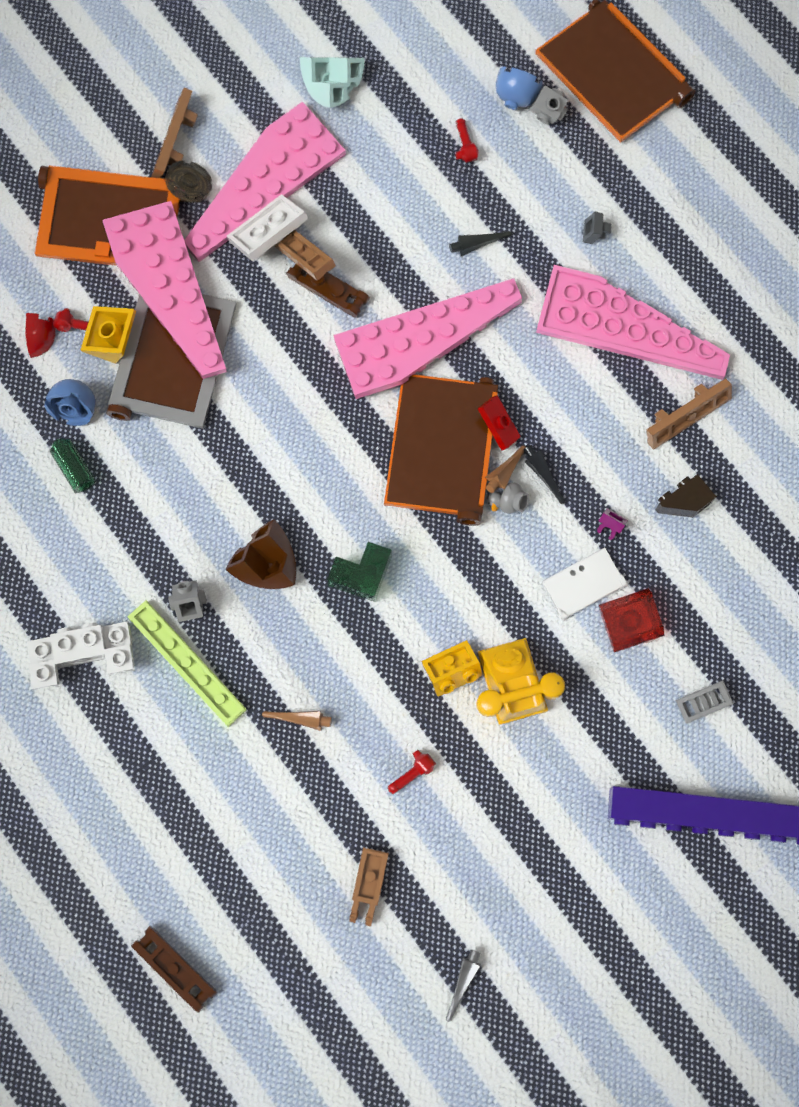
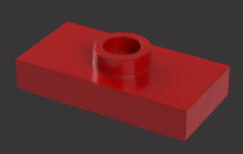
(499, 422)

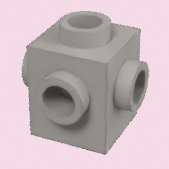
(547, 98)
(187, 600)

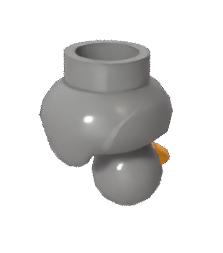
(511, 499)

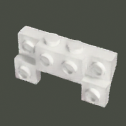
(78, 647)

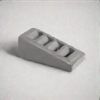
(723, 691)

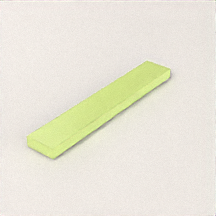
(187, 663)

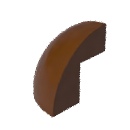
(266, 559)

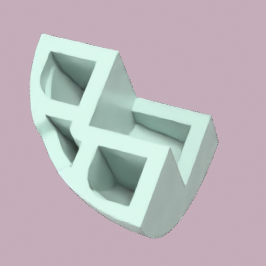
(331, 78)

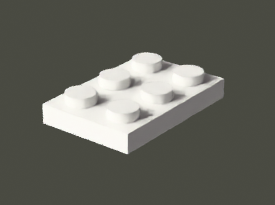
(267, 227)

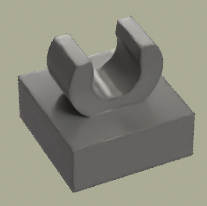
(595, 228)

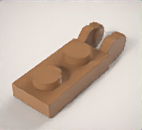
(369, 883)

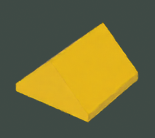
(108, 332)

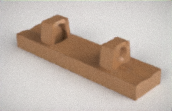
(180, 116)
(305, 254)
(705, 402)

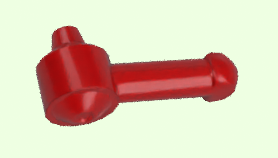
(468, 151)
(65, 321)
(422, 765)

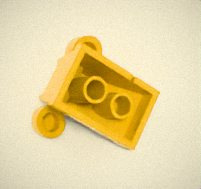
(514, 683)

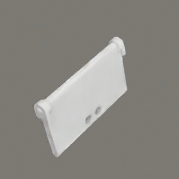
(578, 588)

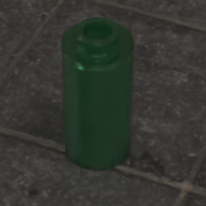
(72, 465)

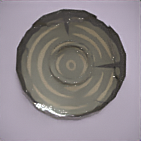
(188, 181)

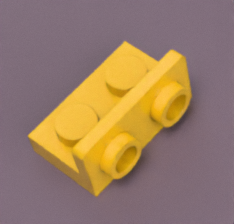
(452, 668)

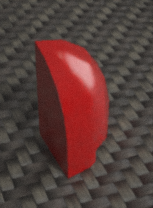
(39, 334)

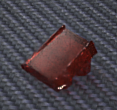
(631, 620)

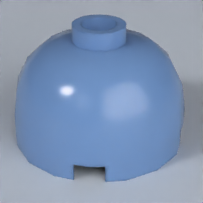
(517, 88)
(71, 401)

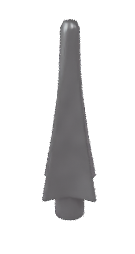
(467, 972)

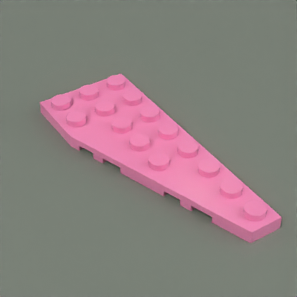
(278, 163)
(157, 264)
(597, 315)
(399, 346)

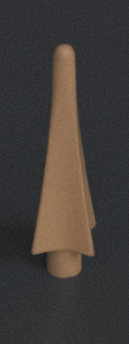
(500, 476)
(309, 719)

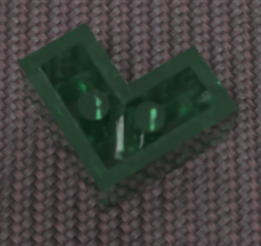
(361, 579)

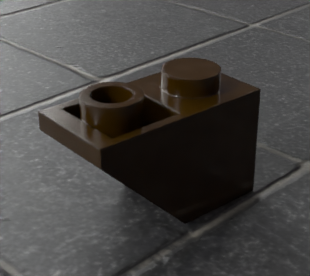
(687, 500)

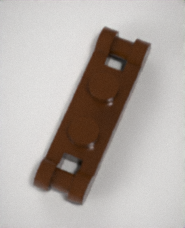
(331, 290)
(174, 969)

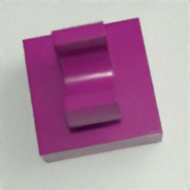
(613, 521)

